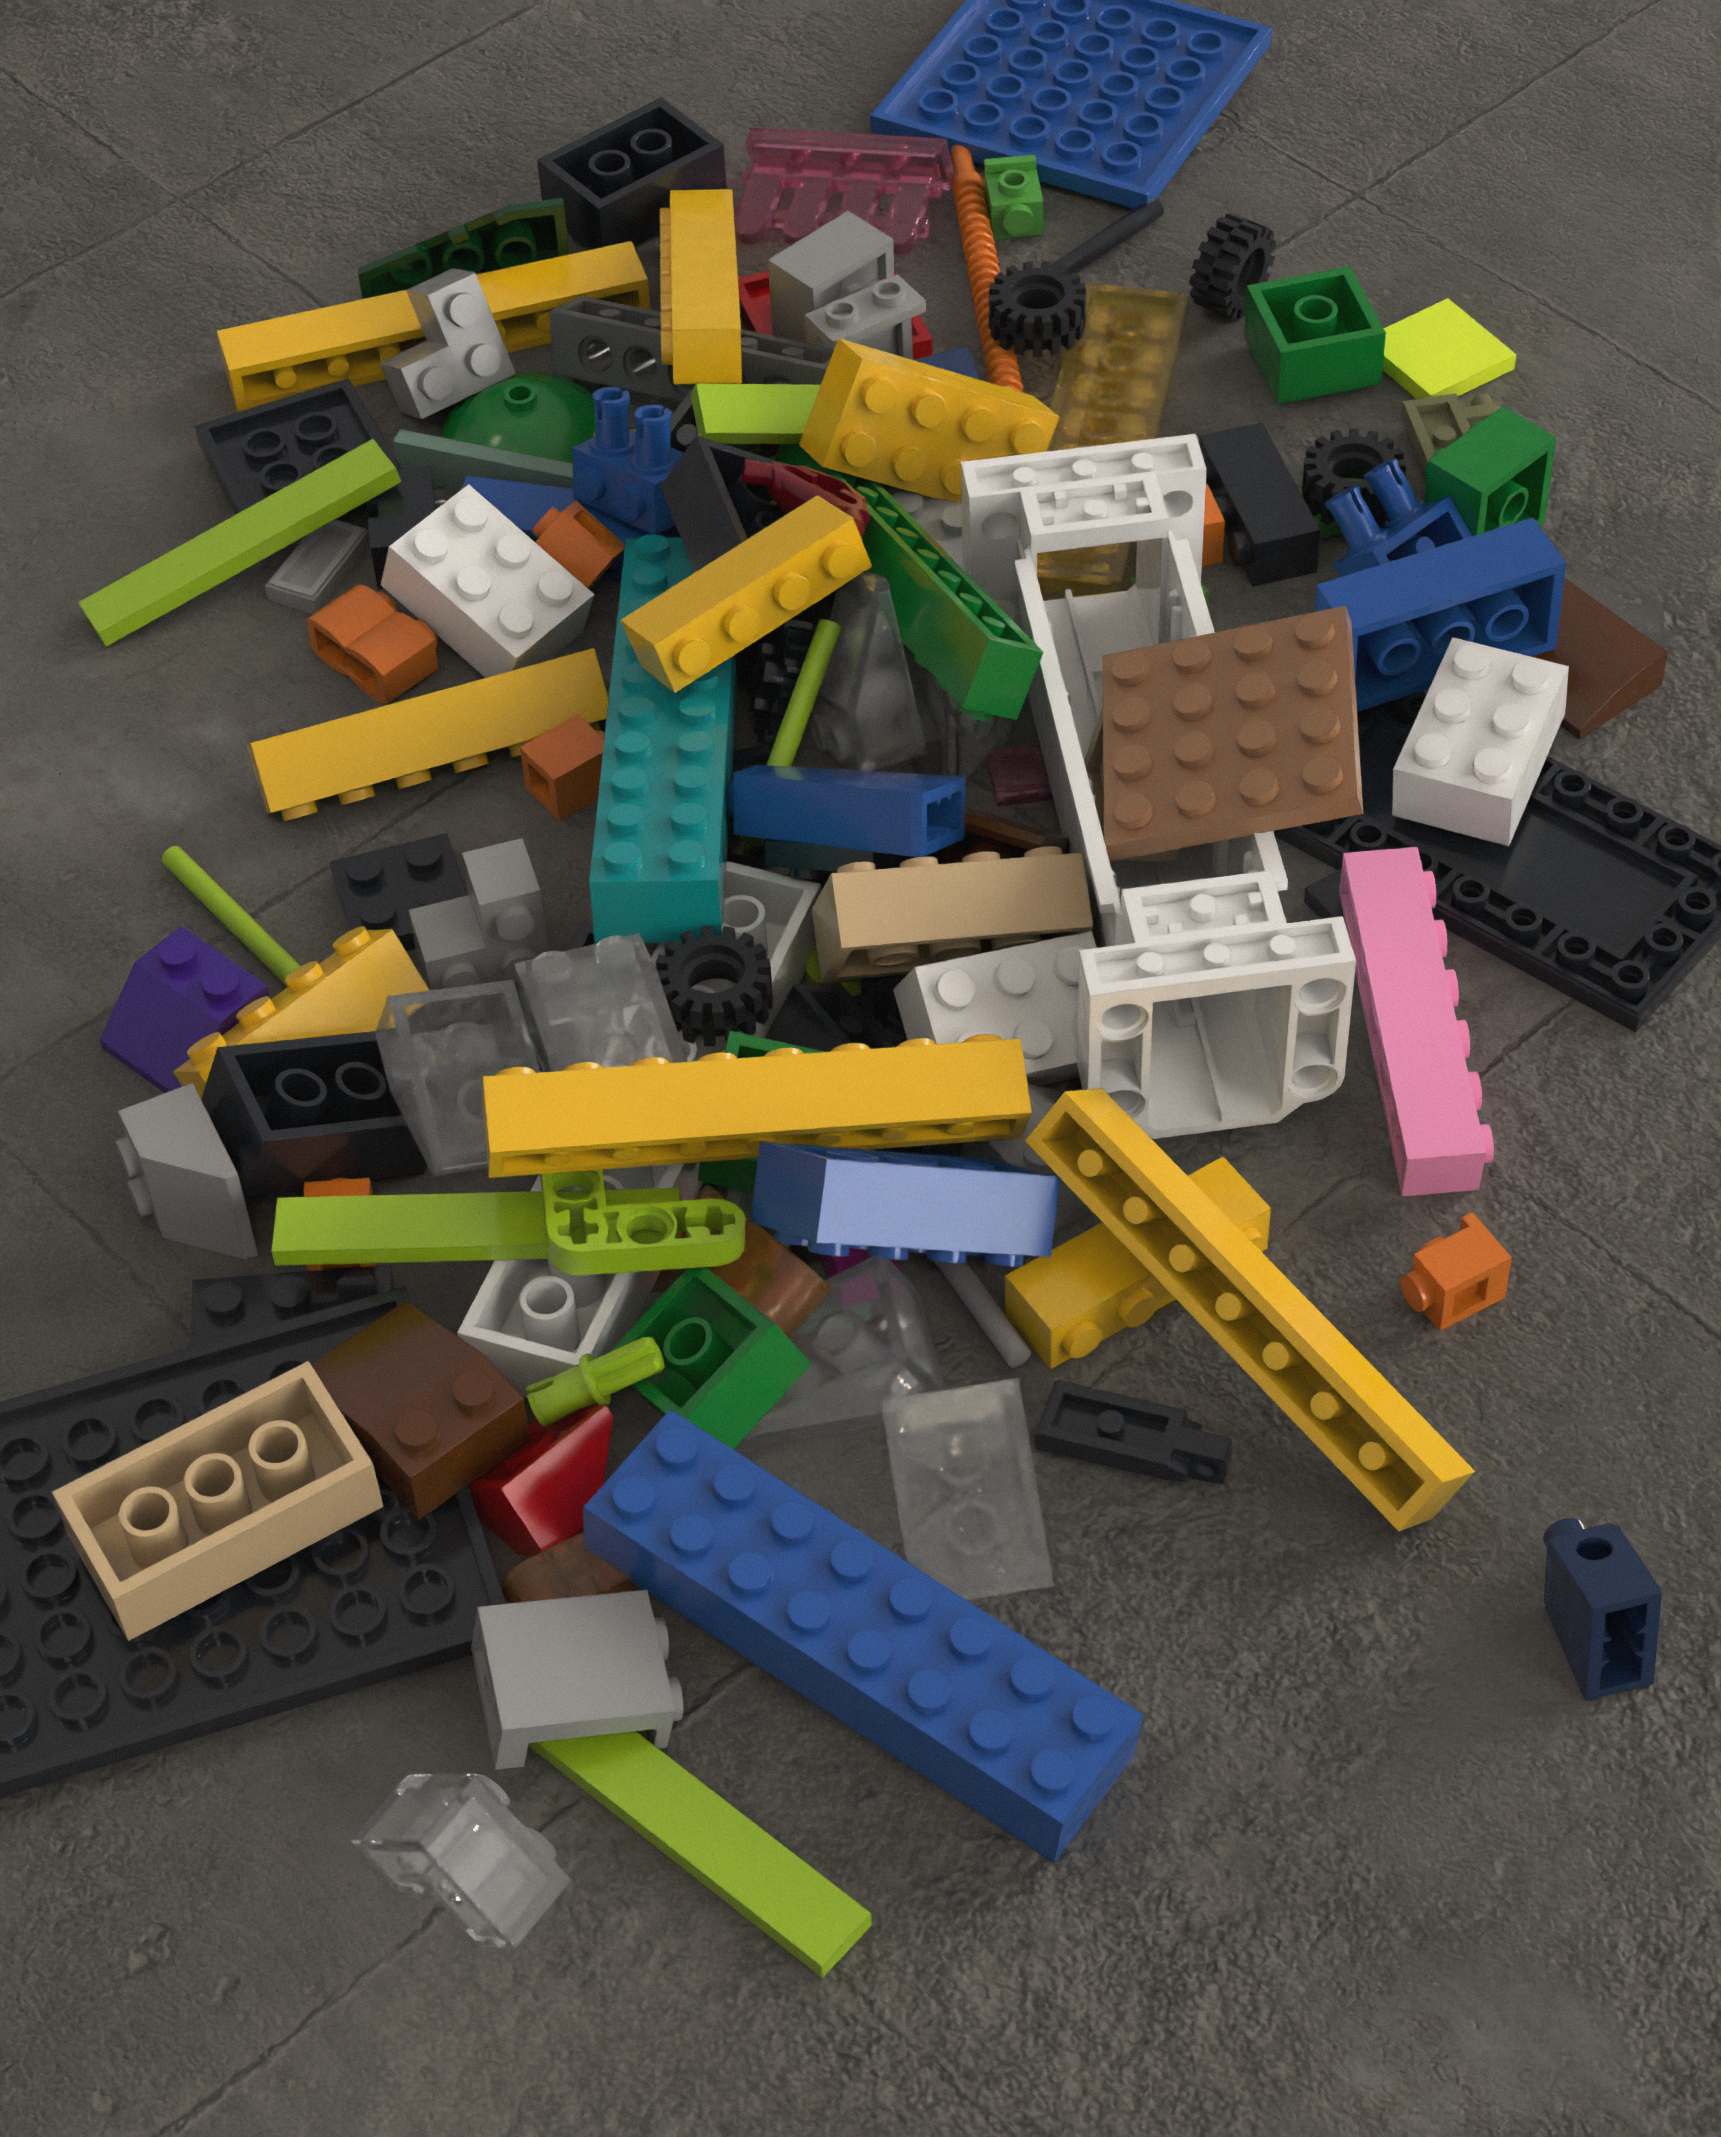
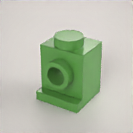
(1013, 196)

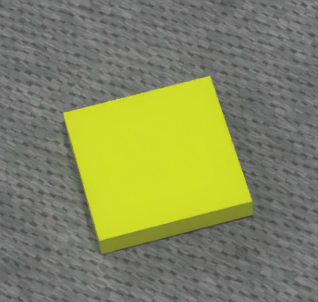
(1443, 352)

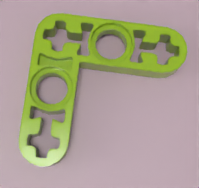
(609, 1227)

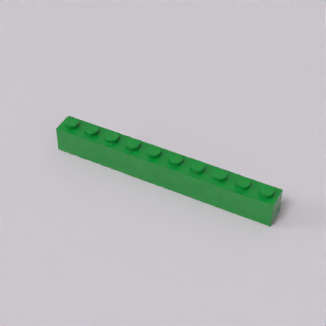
(939, 608)

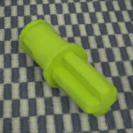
(594, 1380)

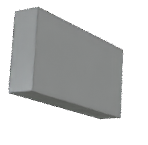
(318, 566)

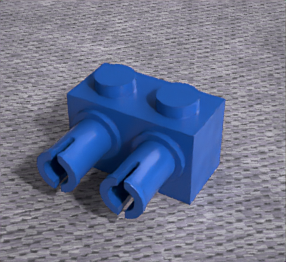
(624, 468)
(1409, 526)

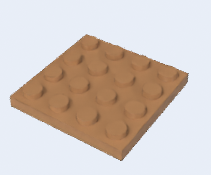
(1230, 734)

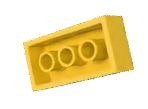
(916, 421)

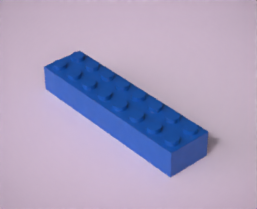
(863, 1634)

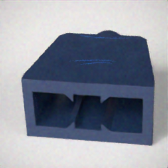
(1595, 1579)

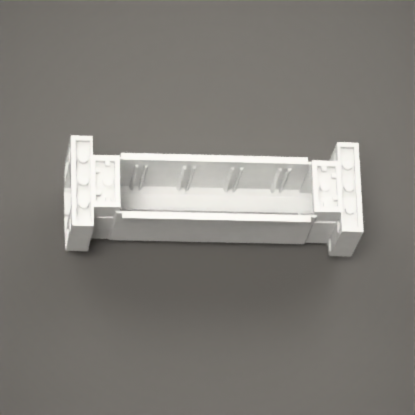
(1198, 987)

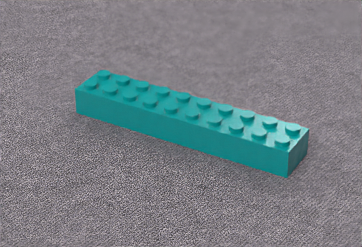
(661, 778)

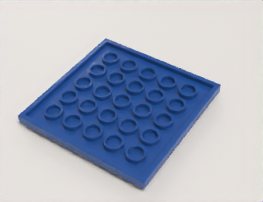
(1089, 87)

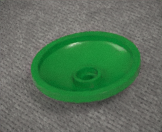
(525, 415)

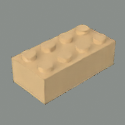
(933, 912)
(218, 1499)

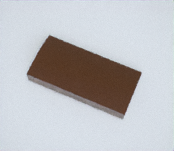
(1606, 659)

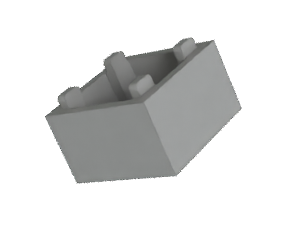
(825, 268)

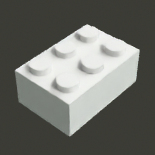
(486, 586)
(1480, 741)
(1006, 993)

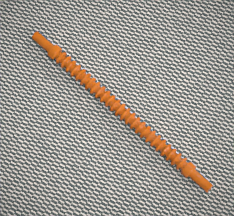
(981, 264)

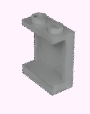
(870, 317)
(573, 1671)

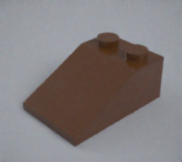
(423, 1406)

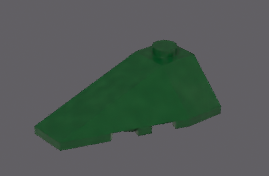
(486, 244)

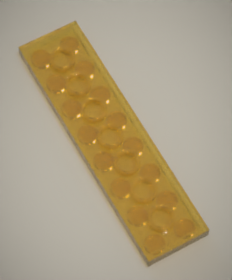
(1112, 393)

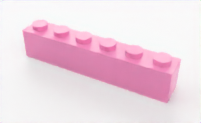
(1413, 1023)

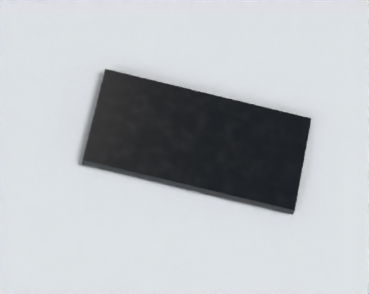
(1583, 896)

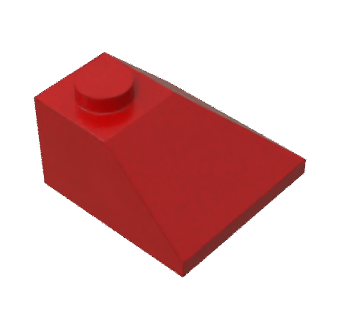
(541, 1488)

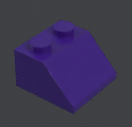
(172, 1002)

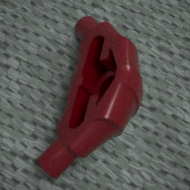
(795, 485)

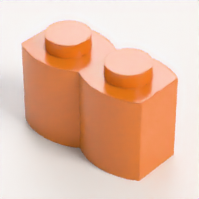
(373, 643)

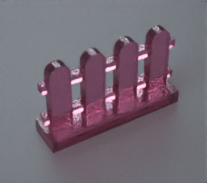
(846, 162)

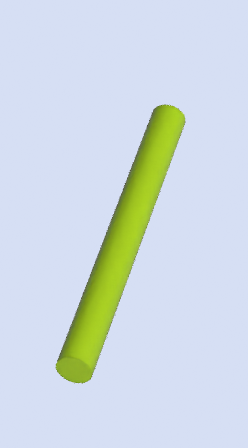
(802, 701)
(229, 913)

